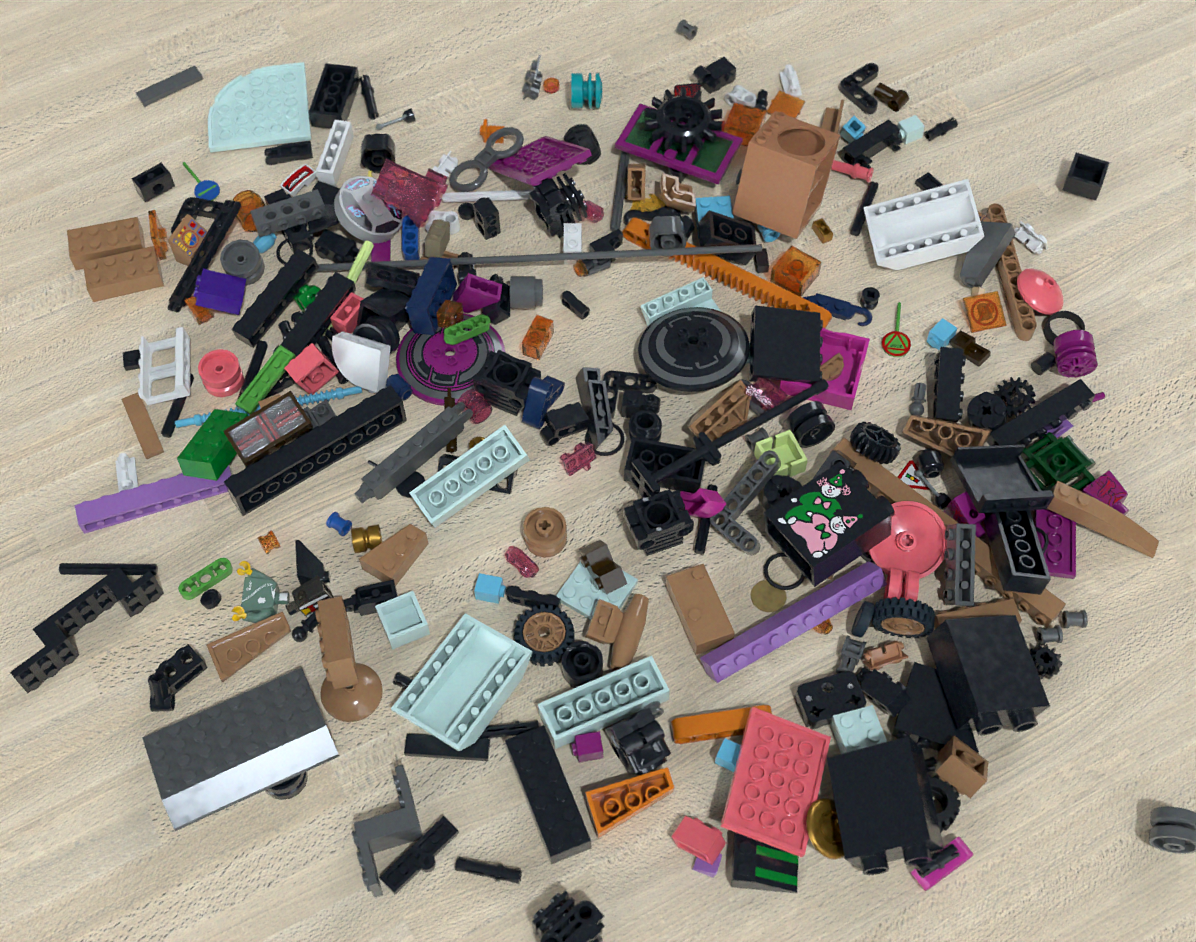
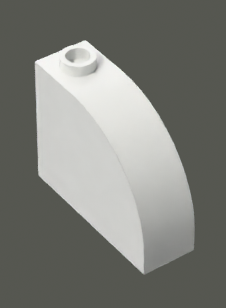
(361, 360)

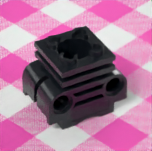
(556, 205)
(505, 381)
(658, 521)
(564, 921)

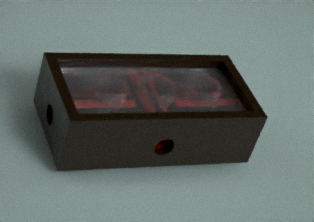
(268, 429)

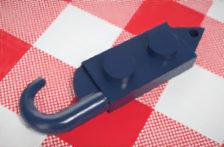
(840, 308)

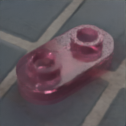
(522, 562)

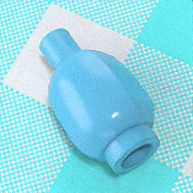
(265, 242)

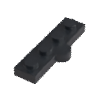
(419, 856)

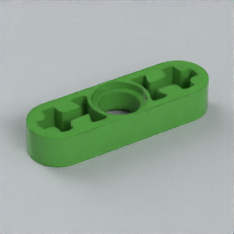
(456, 334)
(196, 591)

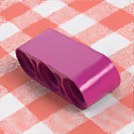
(937, 875)

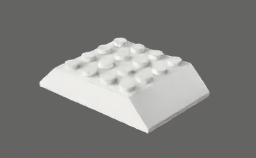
(924, 226)

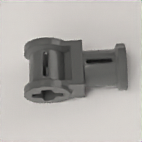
(851, 654)

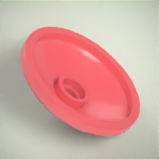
(1040, 291)

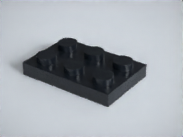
(391, 278)

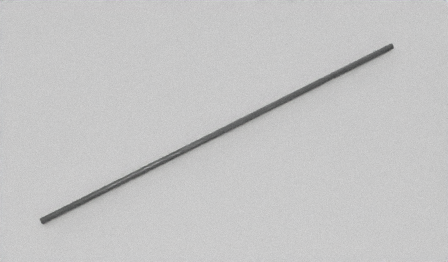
(560, 256)

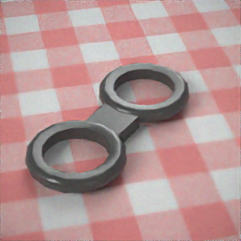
(486, 159)

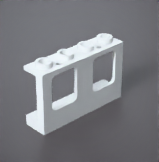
(179, 368)

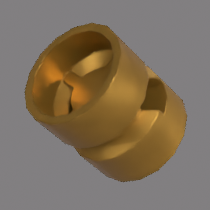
(366, 538)

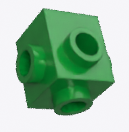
(306, 296)

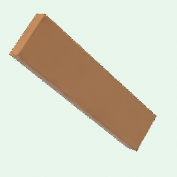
(142, 425)

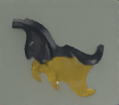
(645, 209)

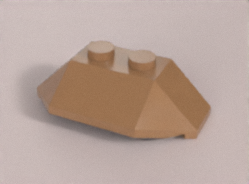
(723, 412)

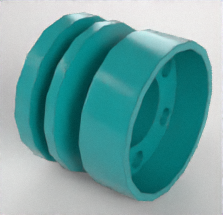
(585, 90)

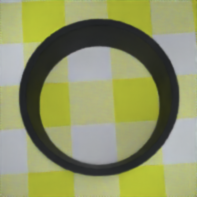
(1050, 335)

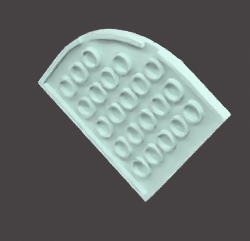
(261, 109)

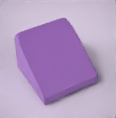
(706, 868)

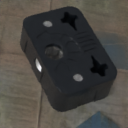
(843, 690)

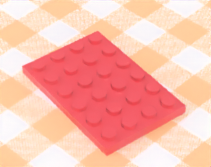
(775, 781)

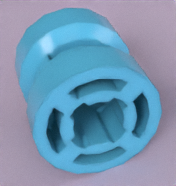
(768, 234)

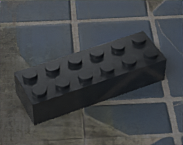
(1017, 551)
(548, 794)

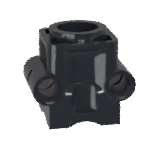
(639, 742)

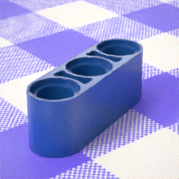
(410, 239)

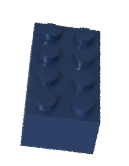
(431, 291)

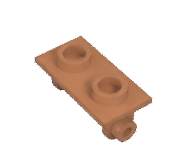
(876, 659)

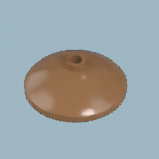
(353, 703)

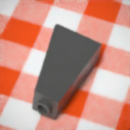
(986, 253)

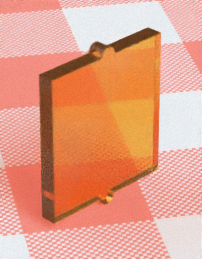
(787, 104)

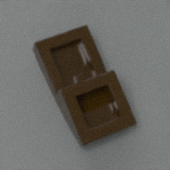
(972, 351)

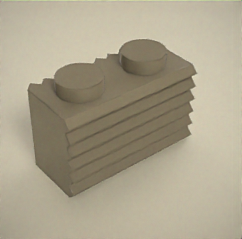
(437, 238)

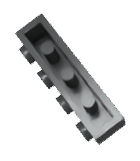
(960, 564)

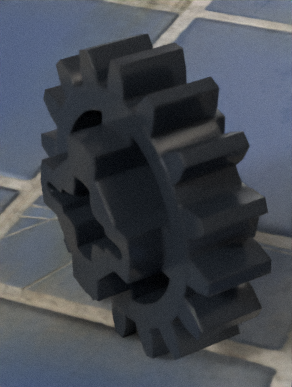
(1010, 390)

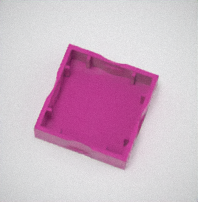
(842, 389)

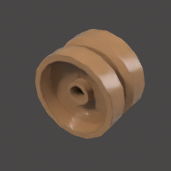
(545, 532)

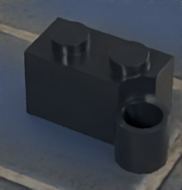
(715, 74)
(564, 422)

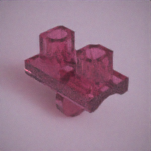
(579, 459)

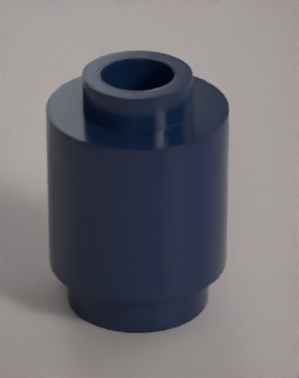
(400, 385)

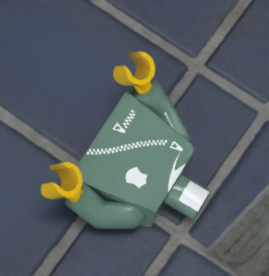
(259, 596)

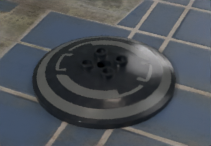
(688, 367)

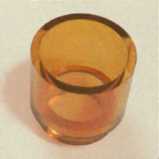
(249, 201)

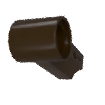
(893, 98)

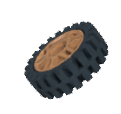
(904, 617)
(547, 621)

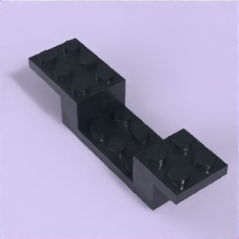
(76, 614)

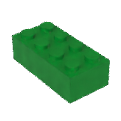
(210, 449)

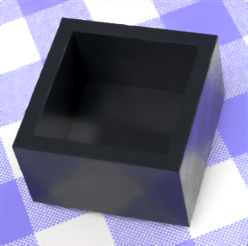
(1086, 176)

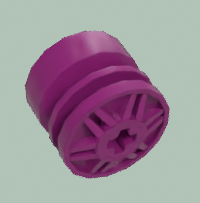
(1075, 353)

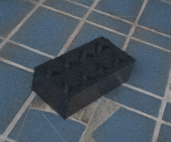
(334, 95)
(659, 454)

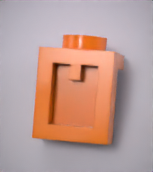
(486, 130)

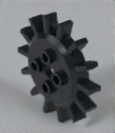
(678, 110)

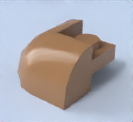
(677, 195)

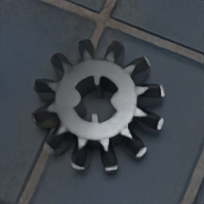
(1046, 661)

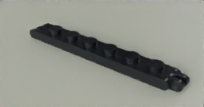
(204, 254)

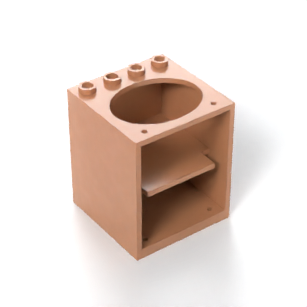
(785, 174)

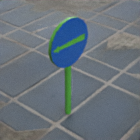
(206, 189)

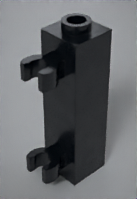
(871, 143)

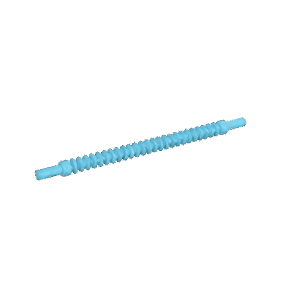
(339, 393)

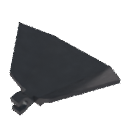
(328, 195)

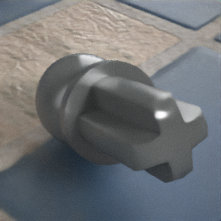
(918, 398)

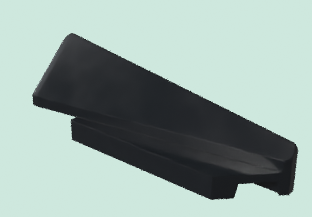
(595, 404)

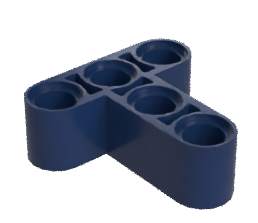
(540, 398)

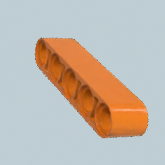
(712, 725)

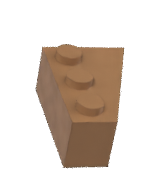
(395, 555)

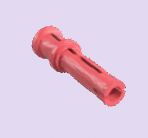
(855, 171)

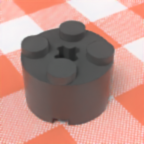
(667, 233)

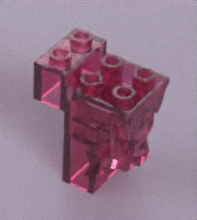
(410, 190)

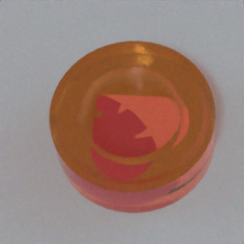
(551, 85)

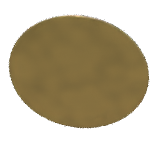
(767, 597)

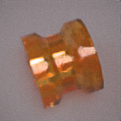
(268, 542)

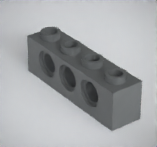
(288, 213)

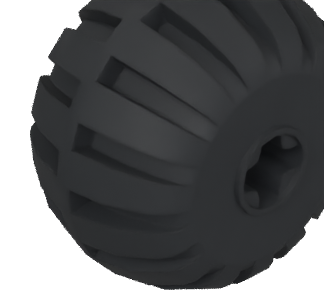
(583, 136)

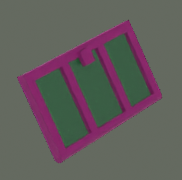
(706, 164)

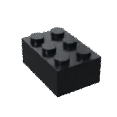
(726, 231)

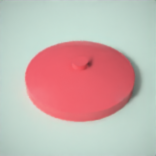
(915, 541)

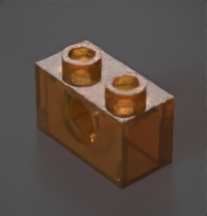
(538, 337)

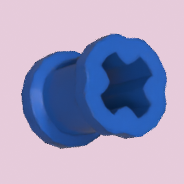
(339, 524)

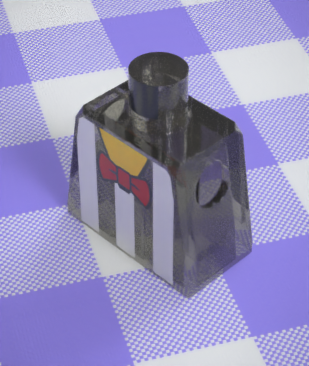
(308, 595)

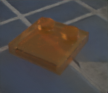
(158, 235)

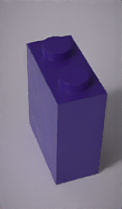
(219, 291)

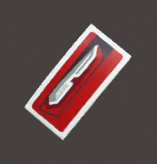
(298, 178)

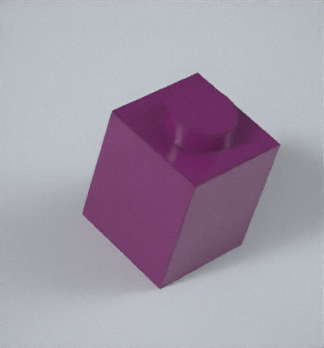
(588, 747)

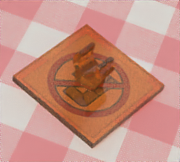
(984, 312)

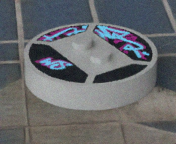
(365, 214)

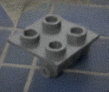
(533, 83)

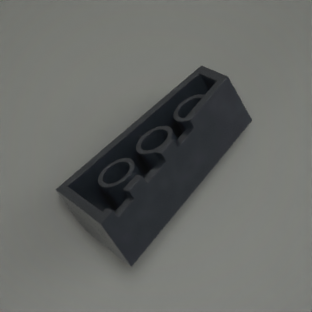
(948, 387)

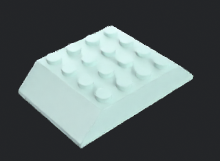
(464, 683)

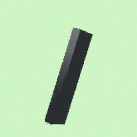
(432, 747)

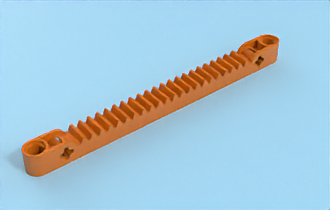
(637, 233)

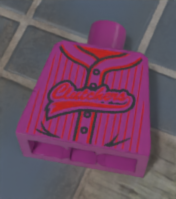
(1109, 491)
(964, 512)

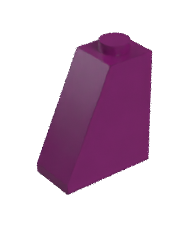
(477, 293)

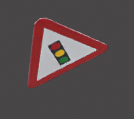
(908, 476)

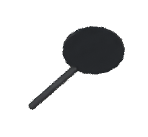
(408, 484)

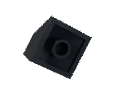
(309, 565)

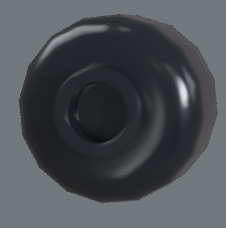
(930, 463)

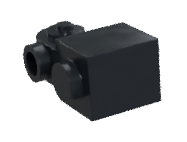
(636, 401)

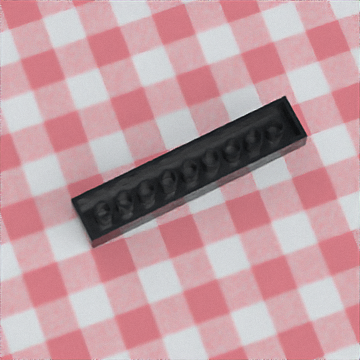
(315, 450)

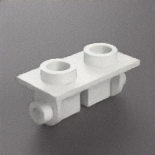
(790, 81)
(446, 163)
(1036, 242)
(126, 472)

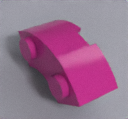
(703, 503)

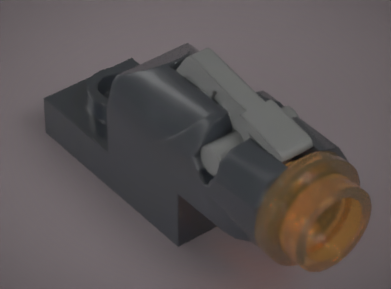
(606, 243)

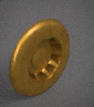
(824, 828)

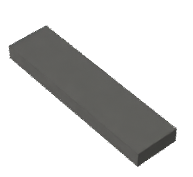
(169, 86)

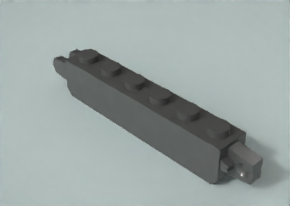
(413, 453)

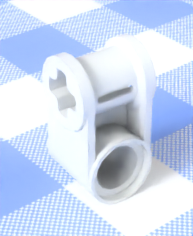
(741, 96)
(449, 216)

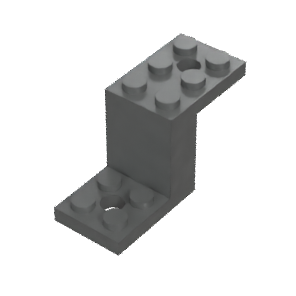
(386, 832)

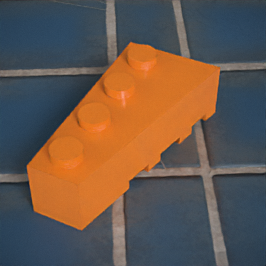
(625, 799)

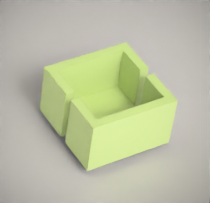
(788, 450)

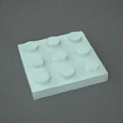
(582, 595)

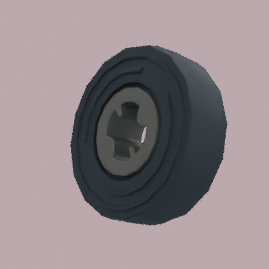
(863, 619)

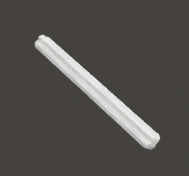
(493, 195)

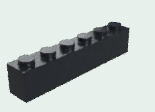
(275, 298)
(318, 313)
(1044, 416)

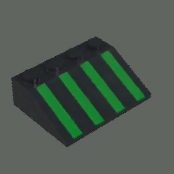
(763, 866)

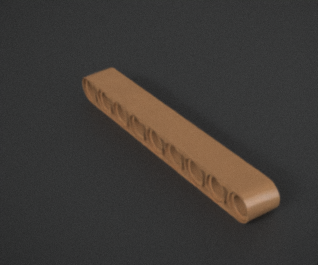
(1009, 269)

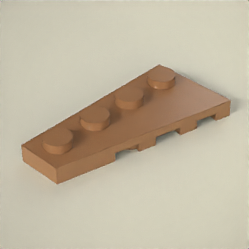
(243, 646)

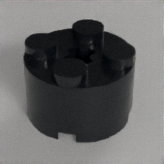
(375, 151)
(987, 411)
(778, 489)
(582, 653)

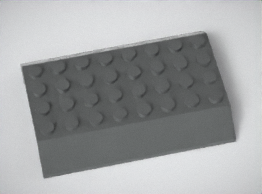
(238, 748)

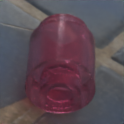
(594, 211)

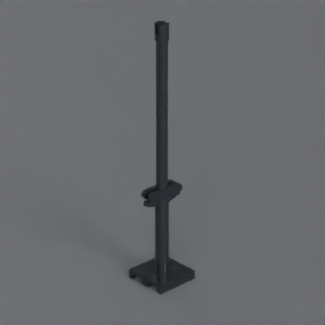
(708, 450)

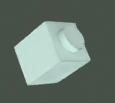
(910, 129)

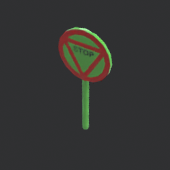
(895, 342)

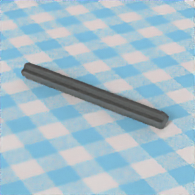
(620, 191)

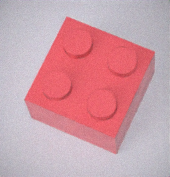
(311, 369)

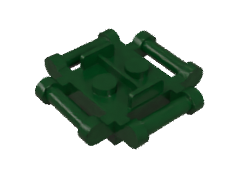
(1058, 462)

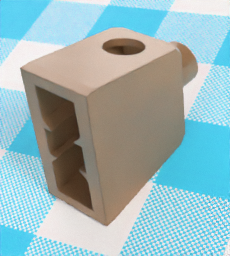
(636, 180)

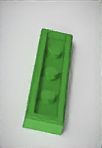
(265, 380)

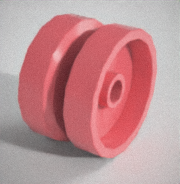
(221, 373)
(896, 588)

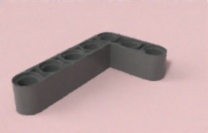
(744, 500)

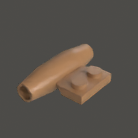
(621, 629)

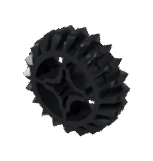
(875, 442)

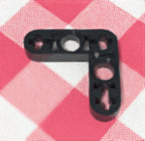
(867, 103)
(190, 207)
(619, 384)

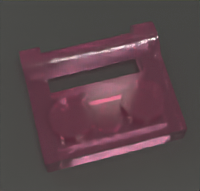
(768, 398)

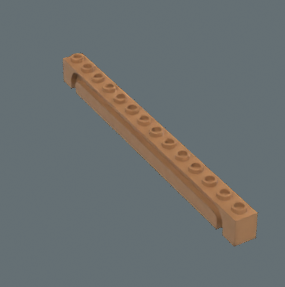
(1042, 607)

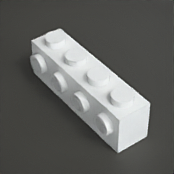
(335, 152)

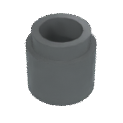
(526, 292)

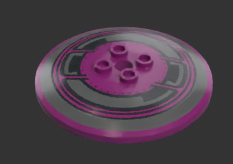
(428, 369)

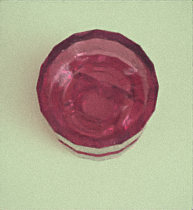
(479, 406)

